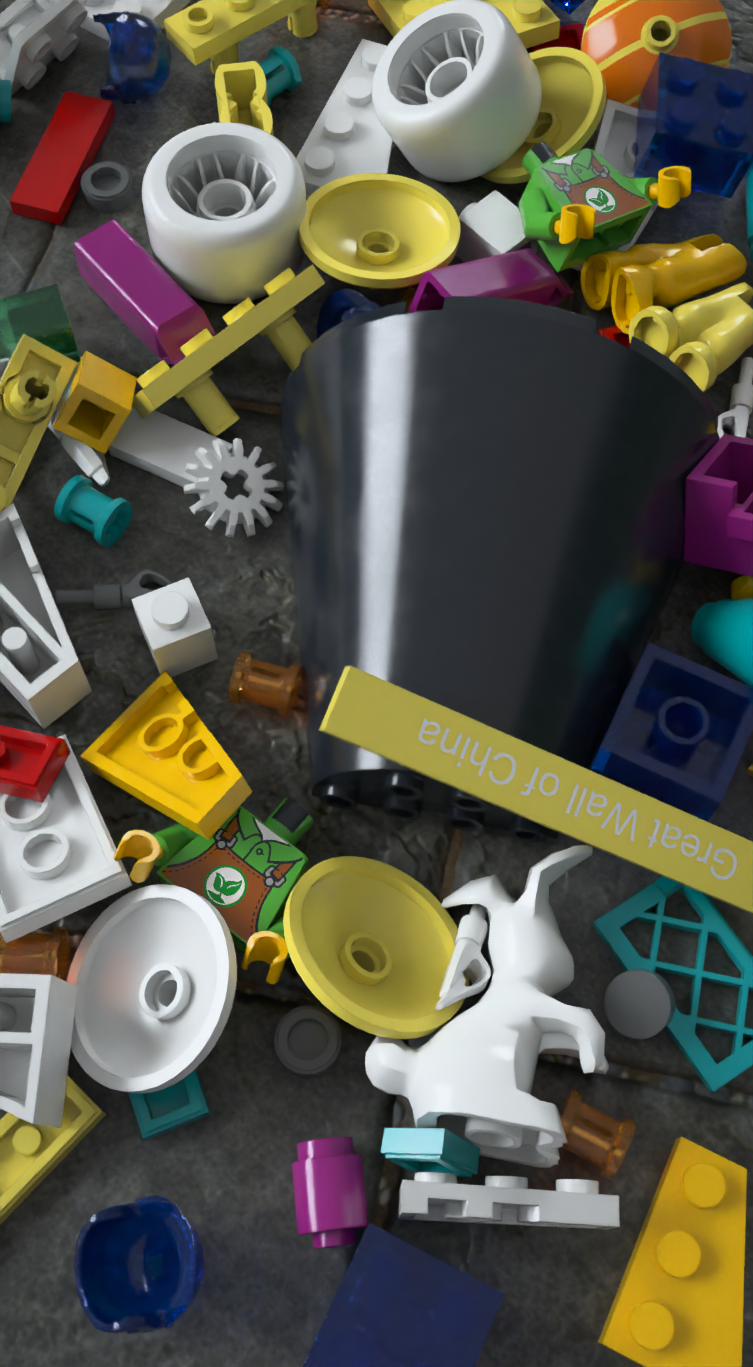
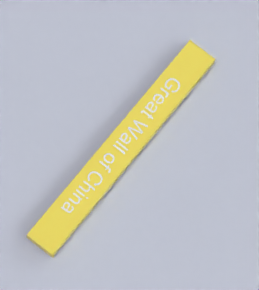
(540, 786)

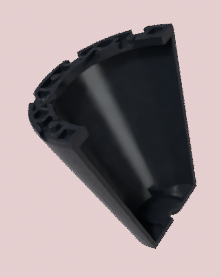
(484, 525)

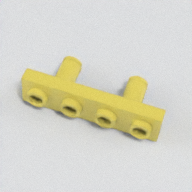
(216, 26)
(202, 352)
(27, 402)

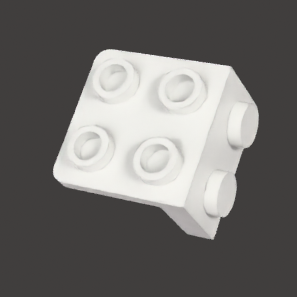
(36, 34)

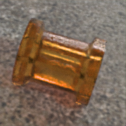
(265, 684)
(37, 954)
(595, 1134)

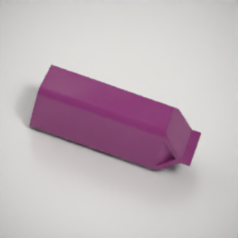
(506, 276)
(139, 291)

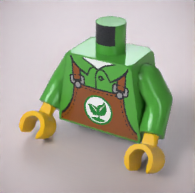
(586, 205)
(240, 870)

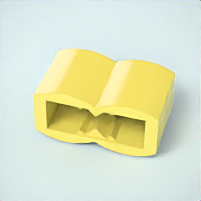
(243, 95)

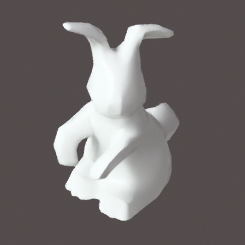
(483, 1062)

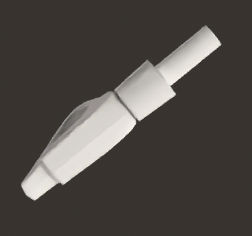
(740, 402)
(87, 458)
(466, 959)

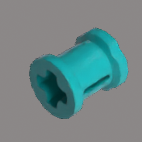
(280, 80)
(93, 510)

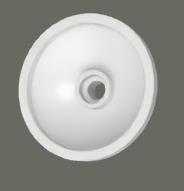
(127, 971)

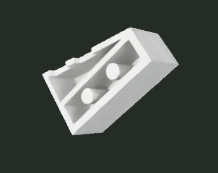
(35, 646)
(35, 1045)

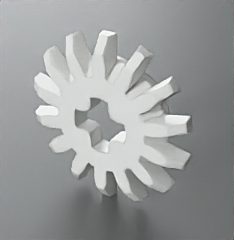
(212, 489)

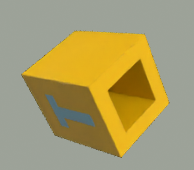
(95, 402)

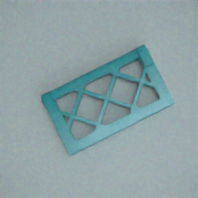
(683, 1026)

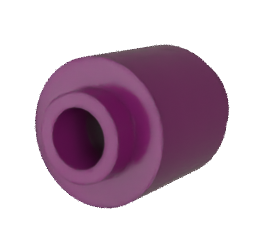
(329, 1192)

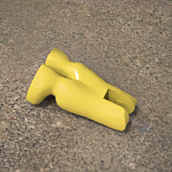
(700, 334)

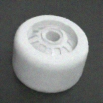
(457, 90)
(224, 210)

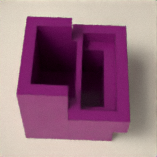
(721, 508)

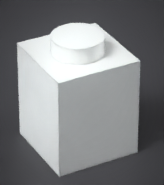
(491, 229)
(175, 628)

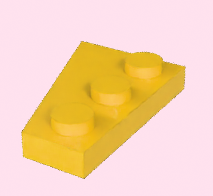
(169, 760)
(687, 1268)

